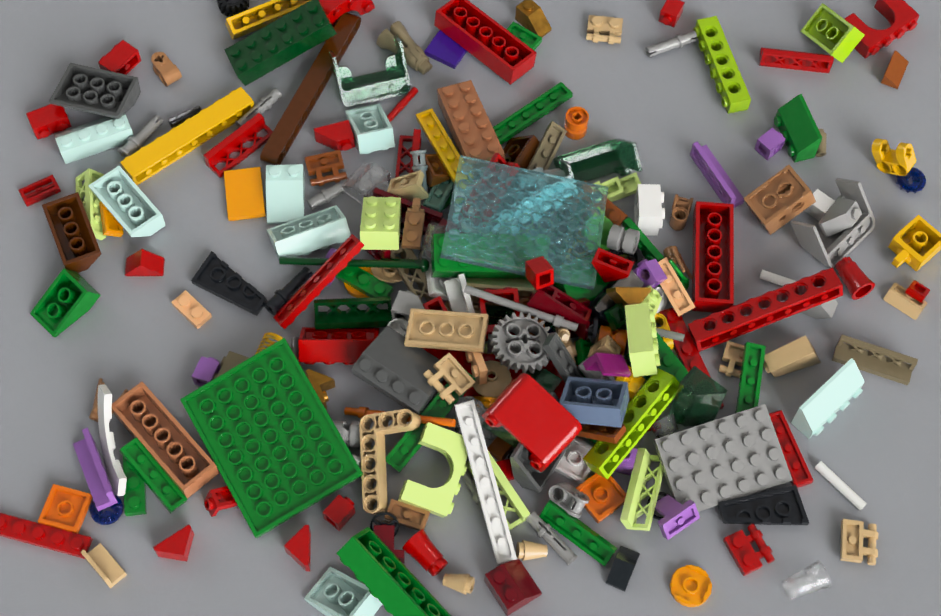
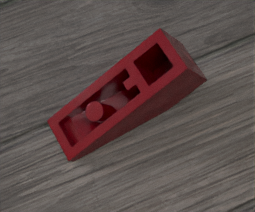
(557, 302)

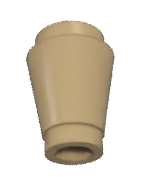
(530, 550)
(459, 582)

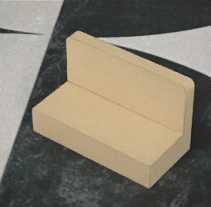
(408, 186)
(104, 565)

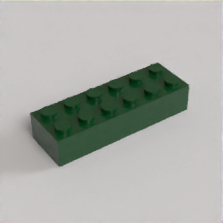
(280, 41)

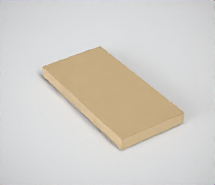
(446, 330)

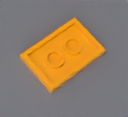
(244, 194)

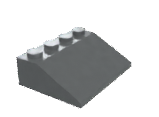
(96, 91)
(398, 370)
(525, 473)

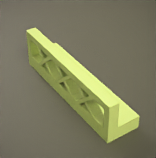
(90, 202)
(509, 492)
(636, 493)

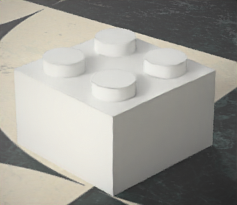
(648, 208)

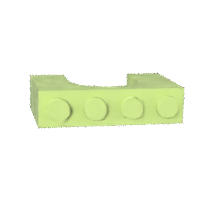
(438, 499)

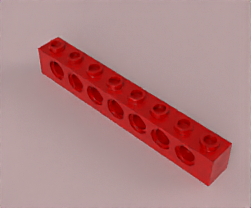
(829, 289)

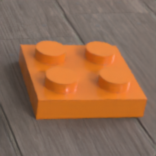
(604, 496)
(65, 508)

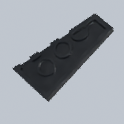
(223, 282)
(767, 508)

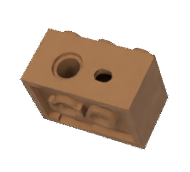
(779, 199)

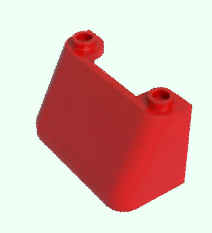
(533, 420)

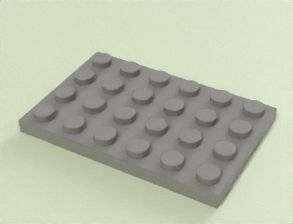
(723, 459)

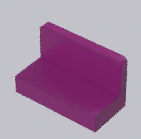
(608, 364)

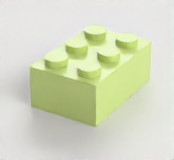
(380, 223)
(642, 339)

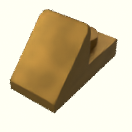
(321, 384)

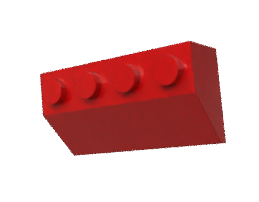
(334, 344)

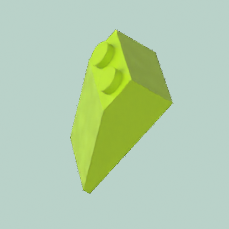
(832, 33)

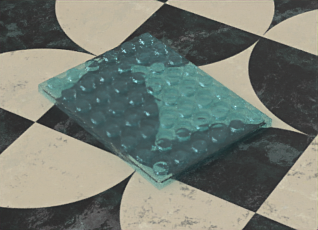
(518, 214)

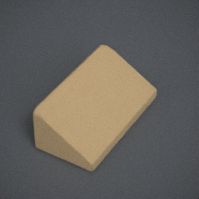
(899, 299)

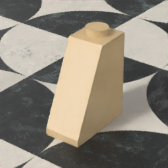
(791, 357)

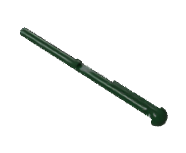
(383, 263)

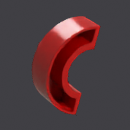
(337, 8)

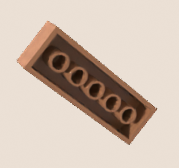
(468, 121)
(165, 439)

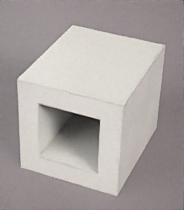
(821, 205)

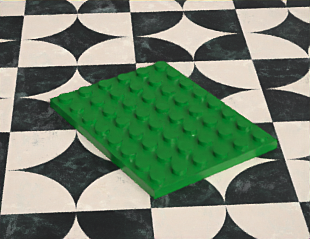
(271, 437)

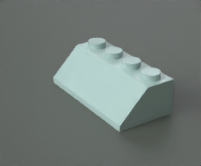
(93, 138)
(127, 203)
(309, 233)
(829, 400)

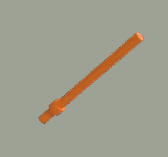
(361, 411)

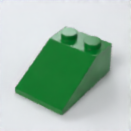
(64, 302)

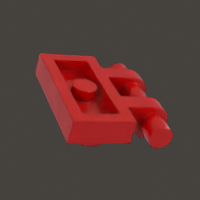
(743, 552)

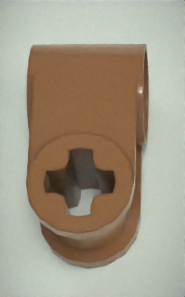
(165, 68)
(680, 209)

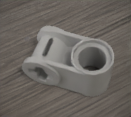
(572, 499)

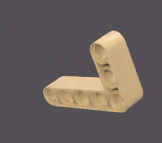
(378, 453)

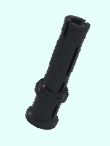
(282, 296)

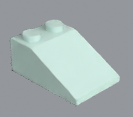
(370, 128)
(285, 193)
(342, 596)

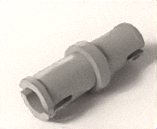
(325, 196)

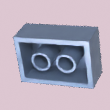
(596, 400)

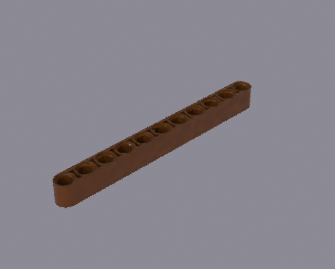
(309, 91)

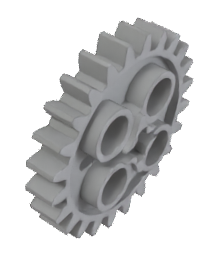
(521, 342)

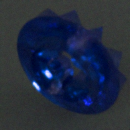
(918, 181)
(107, 517)

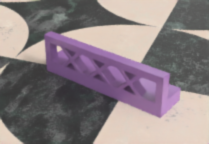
(715, 175)
(94, 471)

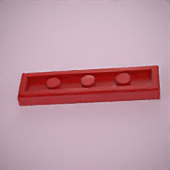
(794, 459)

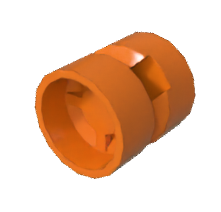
(576, 123)
(618, 336)

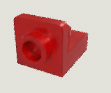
(219, 499)

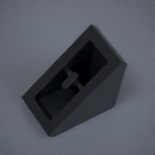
(622, 568)

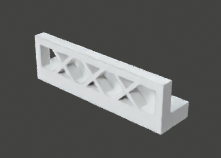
(457, 298)

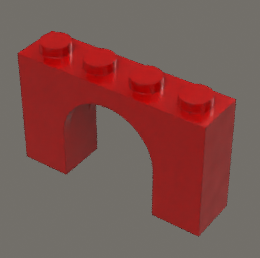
(901, 19)

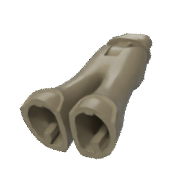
(414, 54)

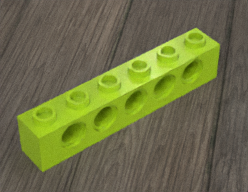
(722, 65)
(639, 417)

